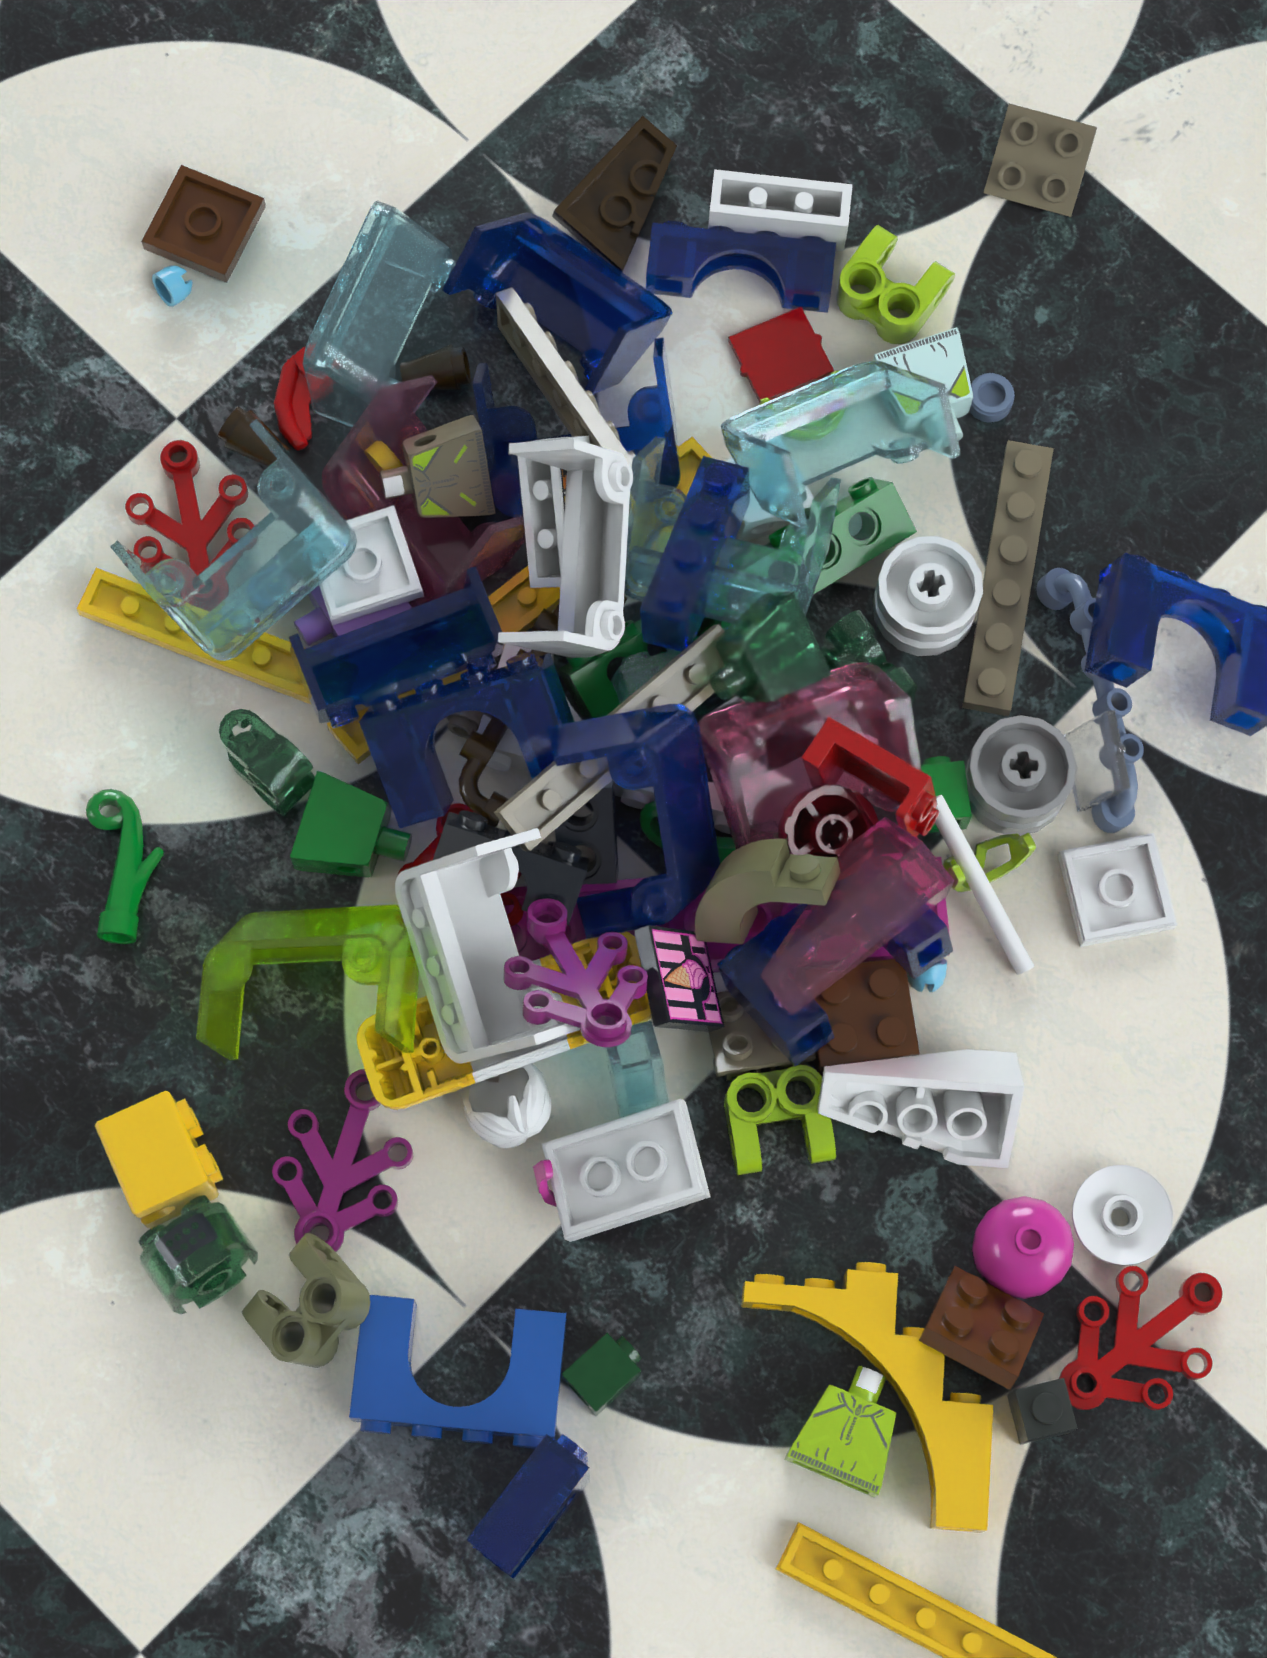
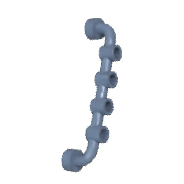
(1057, 591)

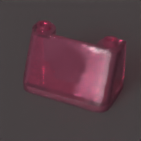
(759, 745)

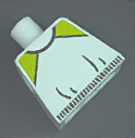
(941, 360)

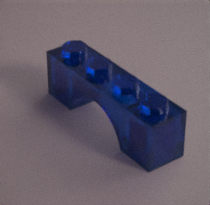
(794, 267)
(683, 576)

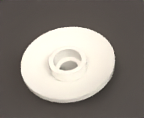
(1143, 1202)

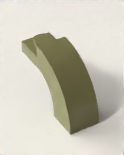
(760, 875)

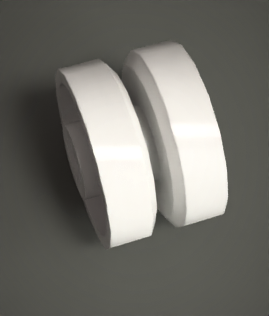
(901, 599)

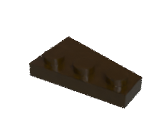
(618, 193)

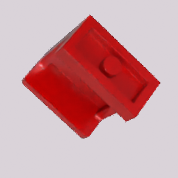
(842, 750)

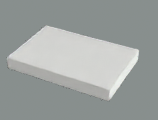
(626, 1170)

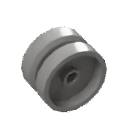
(994, 769)

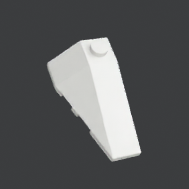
(944, 1101)

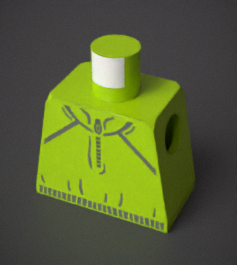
(848, 1435)

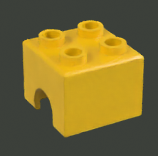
(158, 1157)

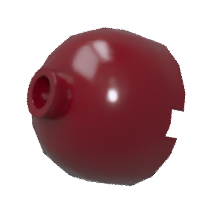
(825, 820)

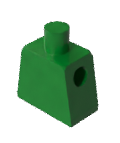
(345, 831)

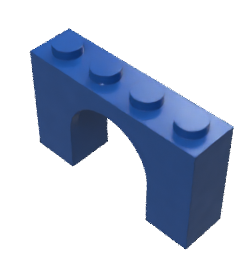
(520, 1408)

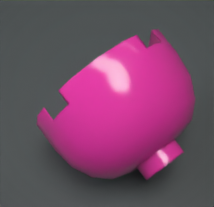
(1023, 1247)

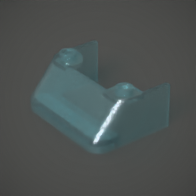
(372, 312)
(837, 425)
(742, 568)
(260, 573)

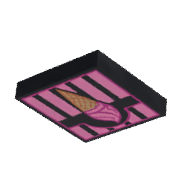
(679, 979)

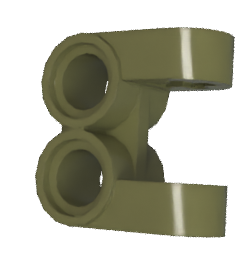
(317, 1316)

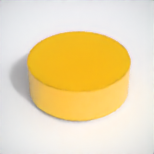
(382, 456)

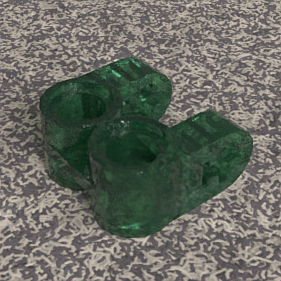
(853, 642)
(266, 760)

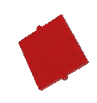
(781, 355)

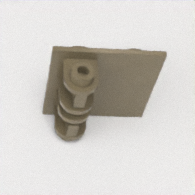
(1040, 160)
(743, 1043)

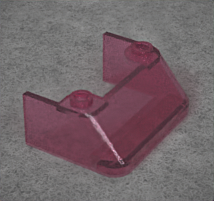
(438, 545)

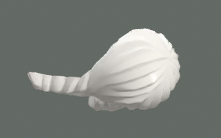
(509, 1109)

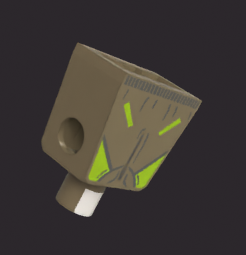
(444, 472)

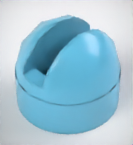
(171, 285)
(932, 977)

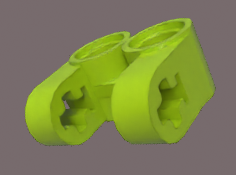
(866, 270)
(776, 1107)

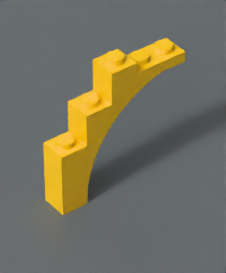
(952, 1432)

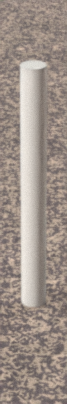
(982, 888)

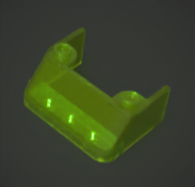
(366, 939)

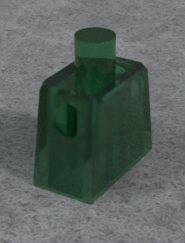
(768, 652)

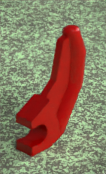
(294, 402)

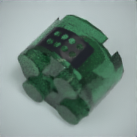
(196, 1254)

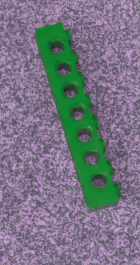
(883, 526)

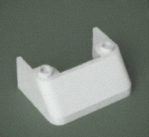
(591, 551)
(462, 947)

